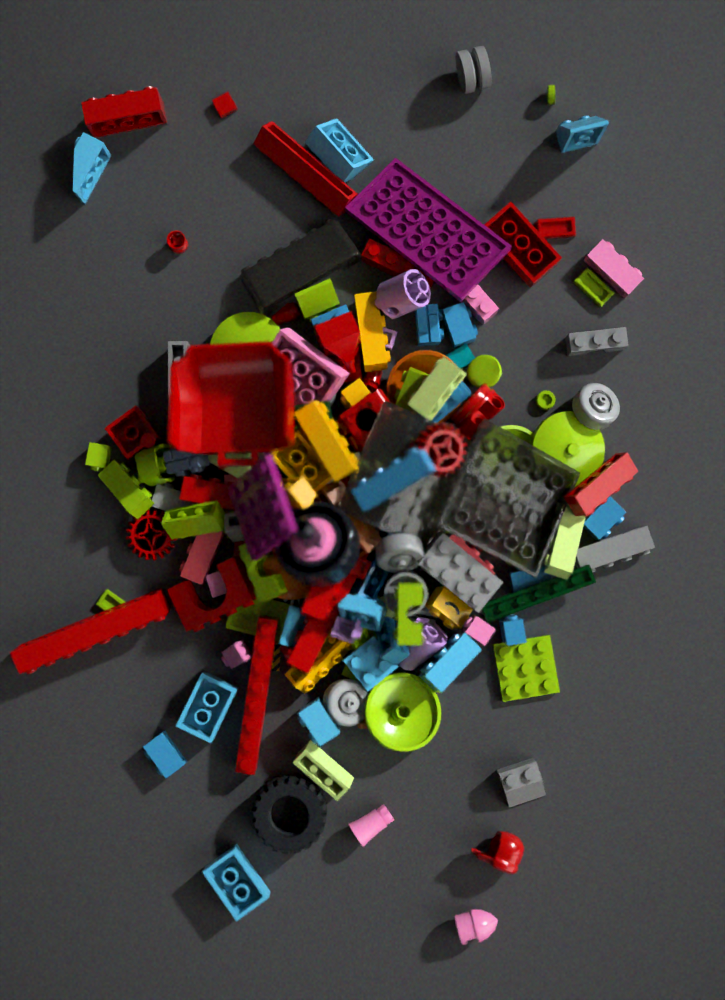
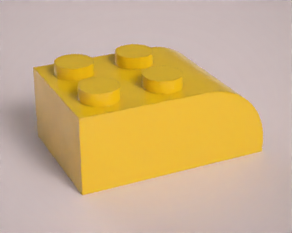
(303, 461)

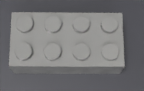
(459, 572)

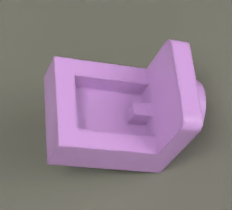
(346, 629)

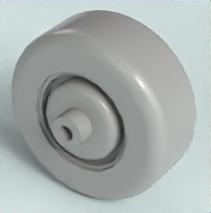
(596, 406)
(399, 552)
(345, 702)

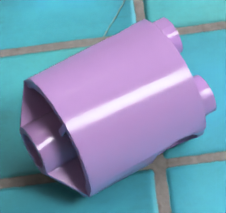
(403, 294)

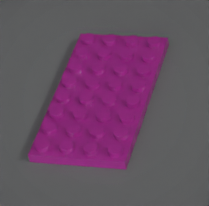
(428, 229)

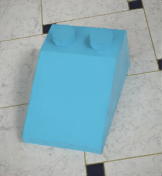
(580, 133)
(89, 162)

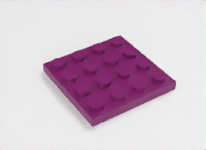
(262, 508)

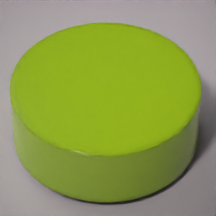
(551, 94)
(545, 400)

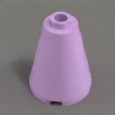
(432, 641)

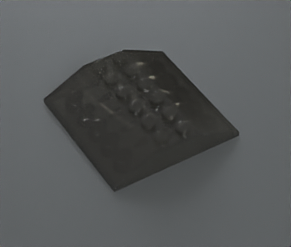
(506, 497)
(415, 507)

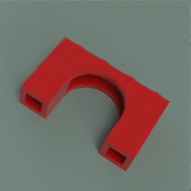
(238, 593)

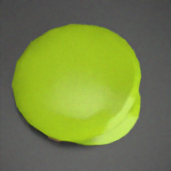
(484, 370)

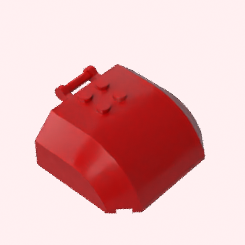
(231, 401)

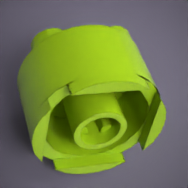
(152, 466)

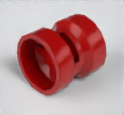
(177, 238)

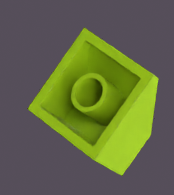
(317, 300)

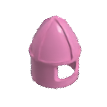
(475, 925)

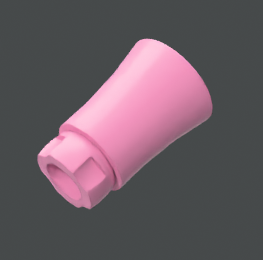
(371, 824)

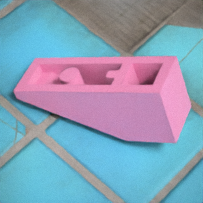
(236, 654)

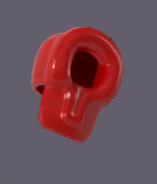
(504, 852)

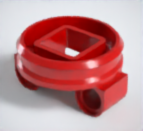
(481, 405)

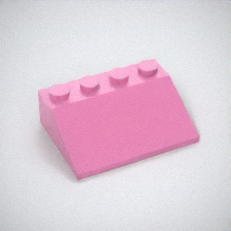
(313, 372)

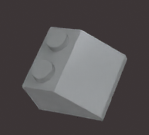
(521, 782)

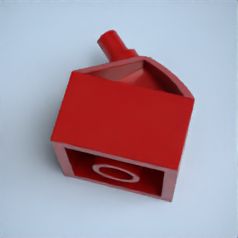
(340, 339)

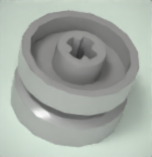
(473, 69)
(406, 577)

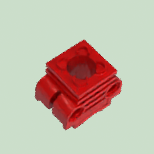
(349, 420)

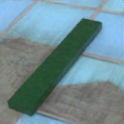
(537, 594)

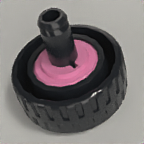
(322, 546)

